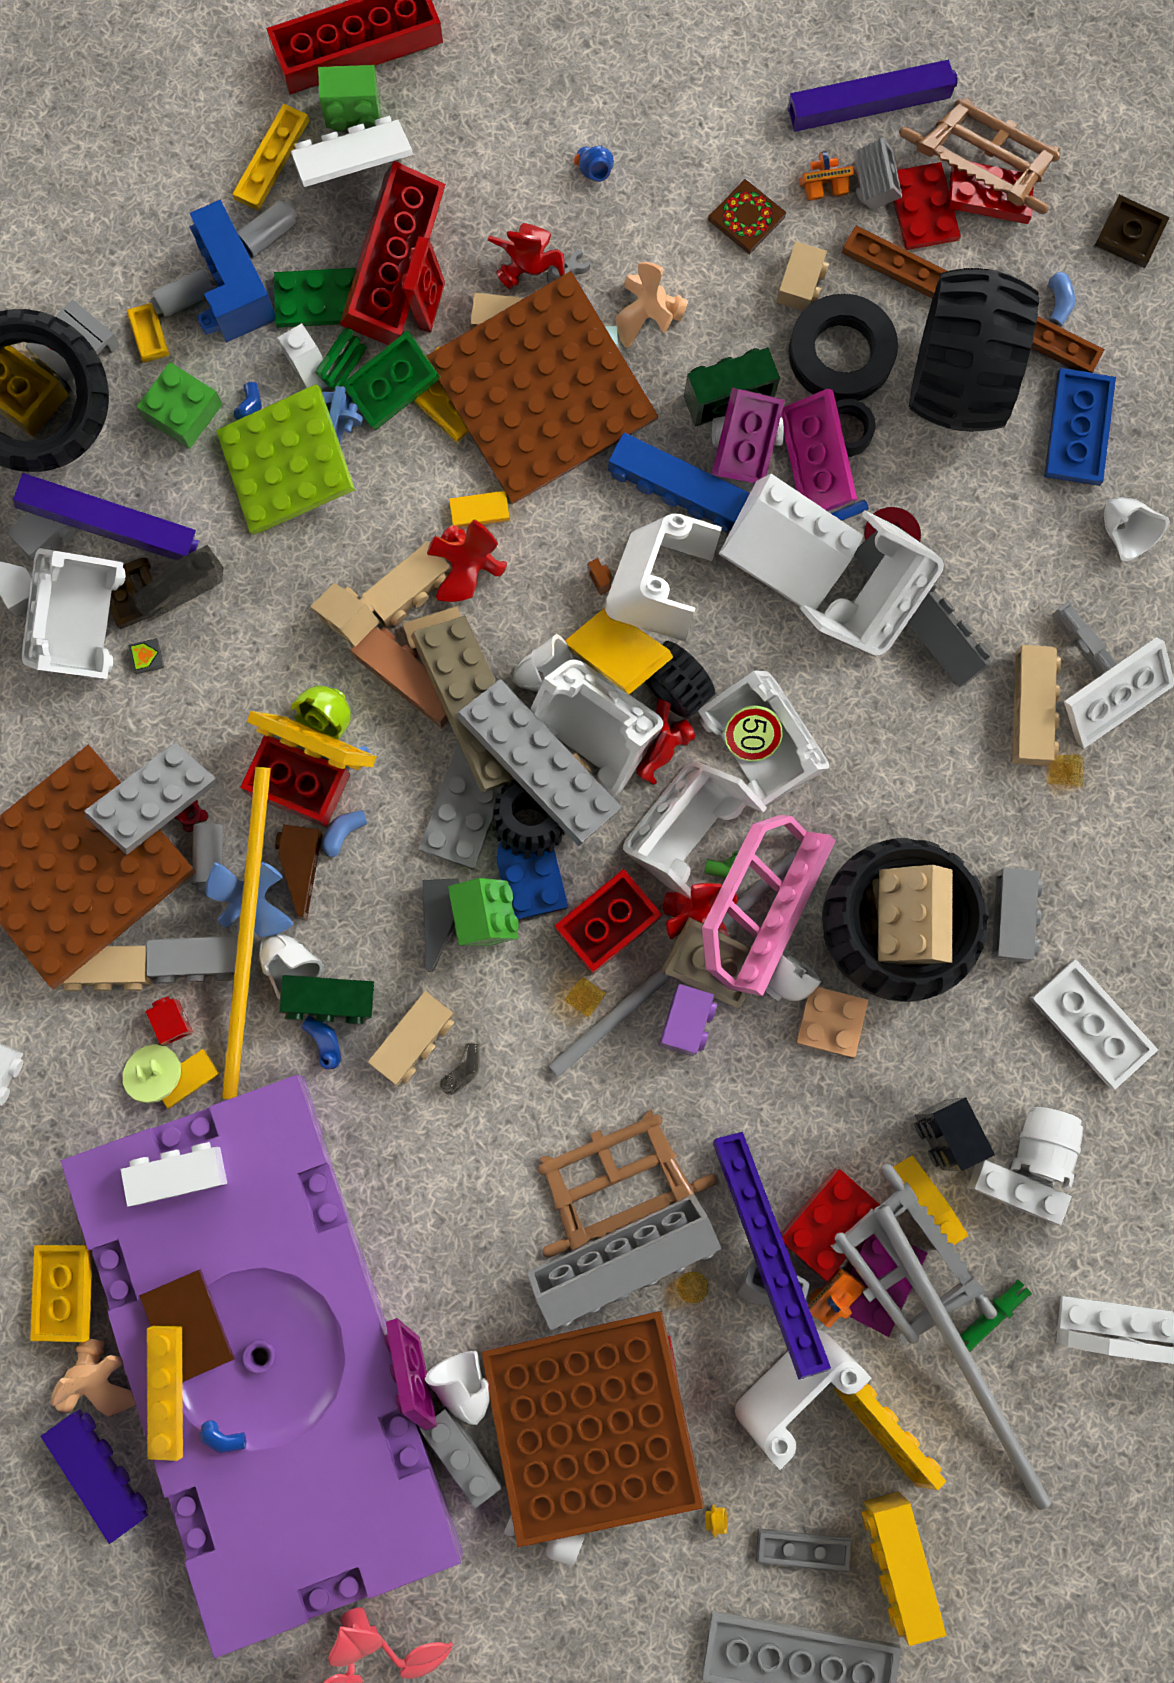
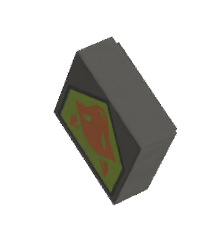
(146, 656)

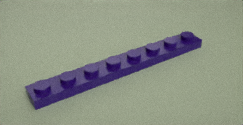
(771, 1256)

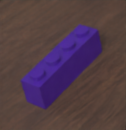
(95, 1475)

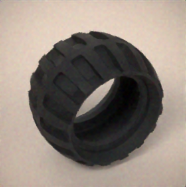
(974, 349)
(90, 384)
(850, 947)

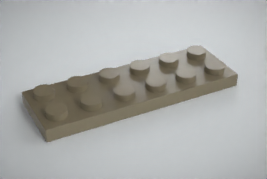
(459, 677)

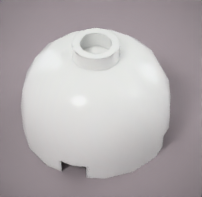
(792, 979)

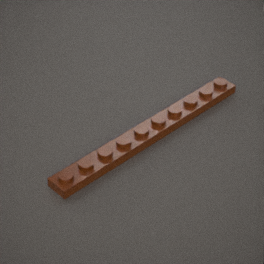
(924, 275)

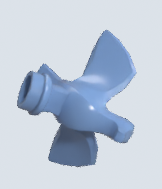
(225, 886)

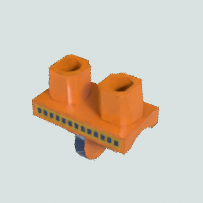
(838, 177)
(835, 1298)

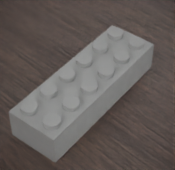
(623, 1262)

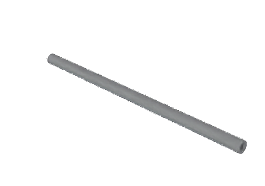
(654, 982)
(962, 1356)

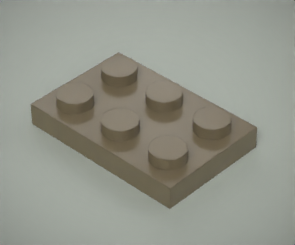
(687, 962)

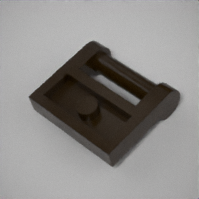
(121, 602)

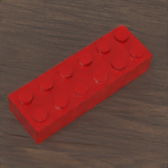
(352, 36)
(401, 214)

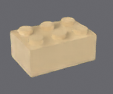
(915, 915)

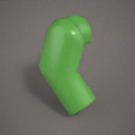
(720, 869)

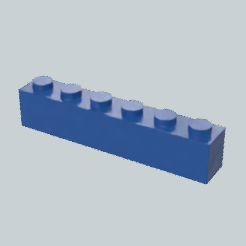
(676, 482)

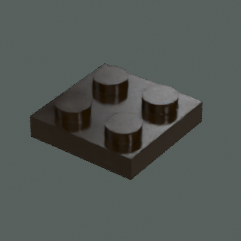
(1132, 231)

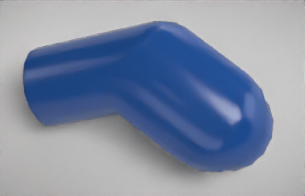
(251, 403)
(218, 1441)

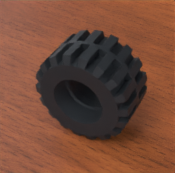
(682, 682)
(516, 835)

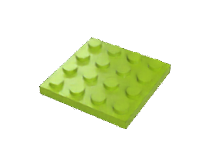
(285, 459)

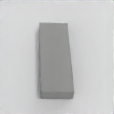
(804, 1550)

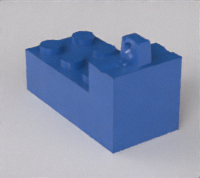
(241, 299)

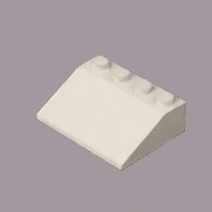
(350, 152)
(790, 542)

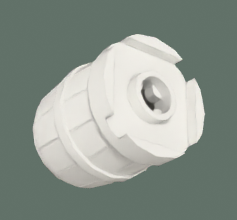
(1049, 1147)

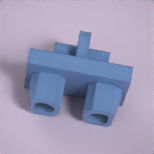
(342, 411)

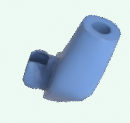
(1064, 297)
(339, 829)

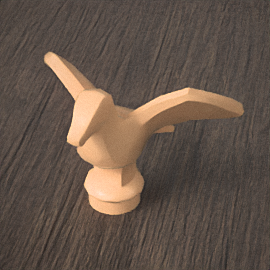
(651, 303)
(90, 1379)

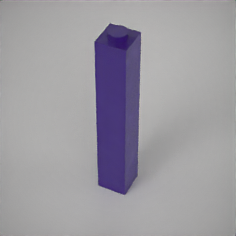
(871, 95)
(104, 518)

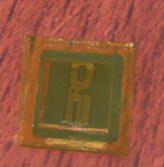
(1067, 770)

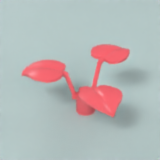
(360, 1639)

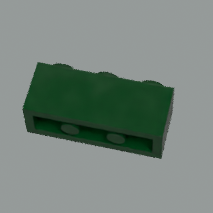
(326, 998)

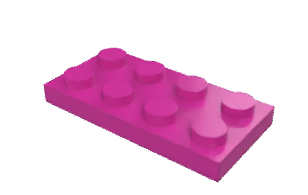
(818, 450)

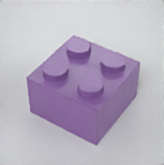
(687, 1020)

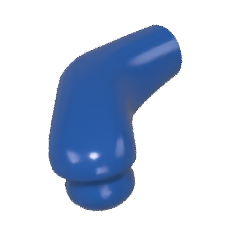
(327, 1042)

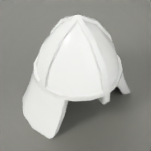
(1142, 526)
(543, 659)
(285, 956)
(461, 1386)

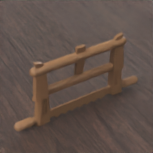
(950, 124)
(563, 1199)

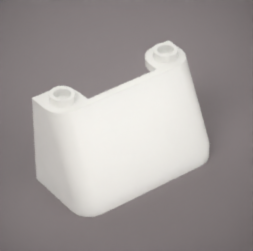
(70, 613)
(597, 721)
(796, 758)
(781, 1397)

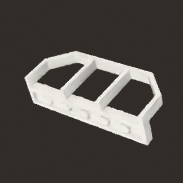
(1119, 1321)

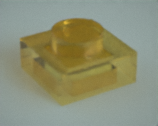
(585, 997)

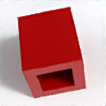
(168, 1020)

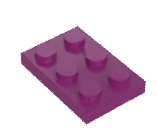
(747, 436)
(872, 1313)
(409, 1374)

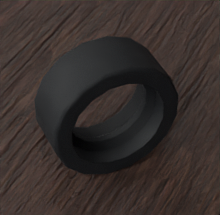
(863, 413)

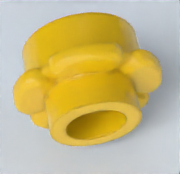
(716, 1520)

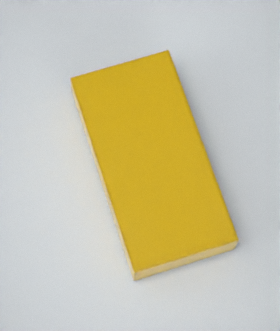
(148, 332)
(482, 507)
(194, 1074)

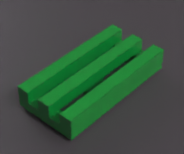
(344, 363)

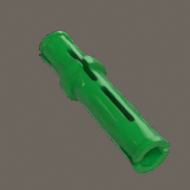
(1004, 1306)

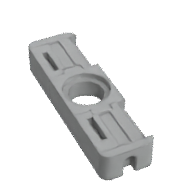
(1085, 637)

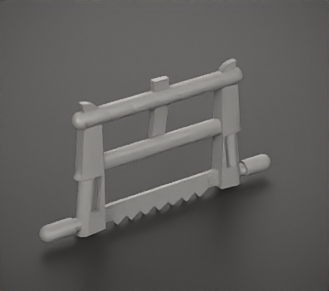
(899, 1201)

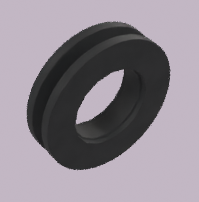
(843, 311)

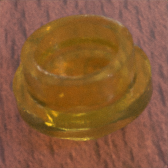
(692, 1287)

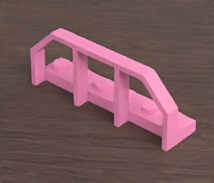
(784, 912)

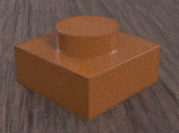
(600, 576)

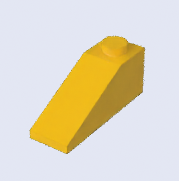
(929, 1196)

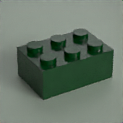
(710, 387)

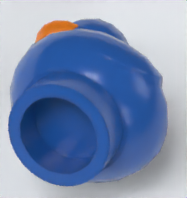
(594, 162)

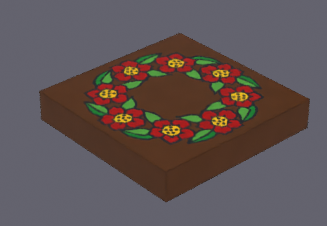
(747, 216)

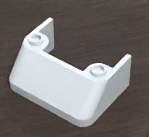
(641, 597)
(887, 597)
(682, 818)

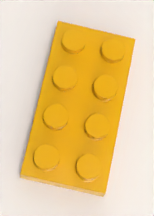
(314, 741)
(898, 1444)

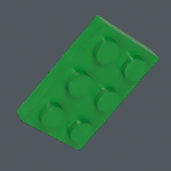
(311, 296)
(391, 380)

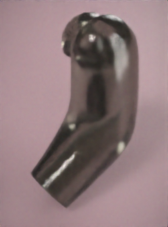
(465, 1071)

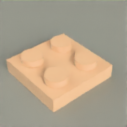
(832, 1022)

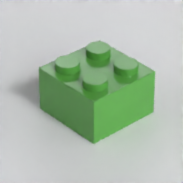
(349, 96)
(179, 405)
(483, 912)

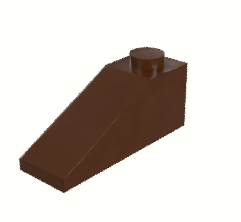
(299, 859)

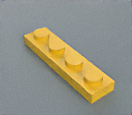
(270, 157)
(164, 1393)

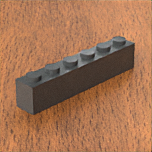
(938, 627)

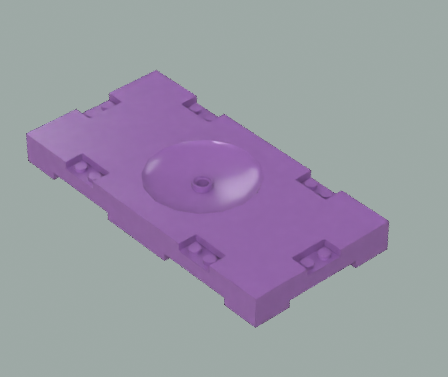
(333, 1478)

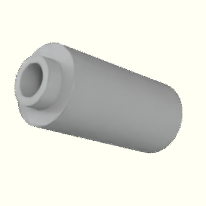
(267, 227)
(181, 293)
(206, 851)

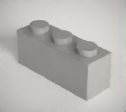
(1016, 915)
(191, 959)
(462, 1458)

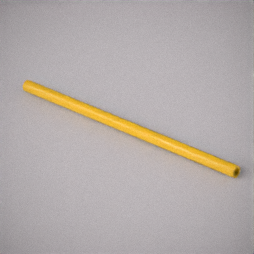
(246, 932)

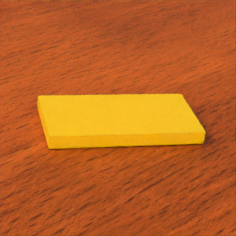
(618, 651)

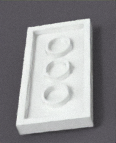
(1120, 692)
(1094, 1024)

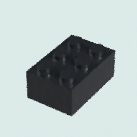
(953, 1135)

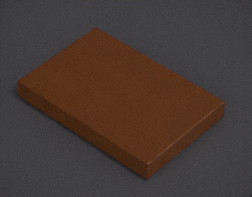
(190, 1306)

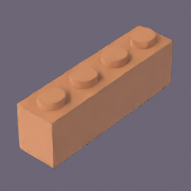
(400, 671)

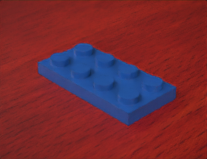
(1080, 427)

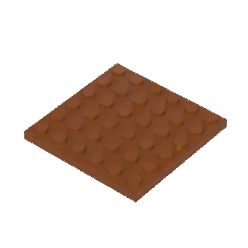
(542, 387)
(65, 881)
(591, 1429)

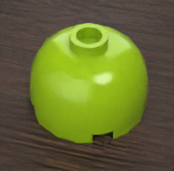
(321, 706)

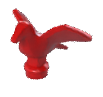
(527, 254)
(468, 555)
(663, 747)
(698, 907)

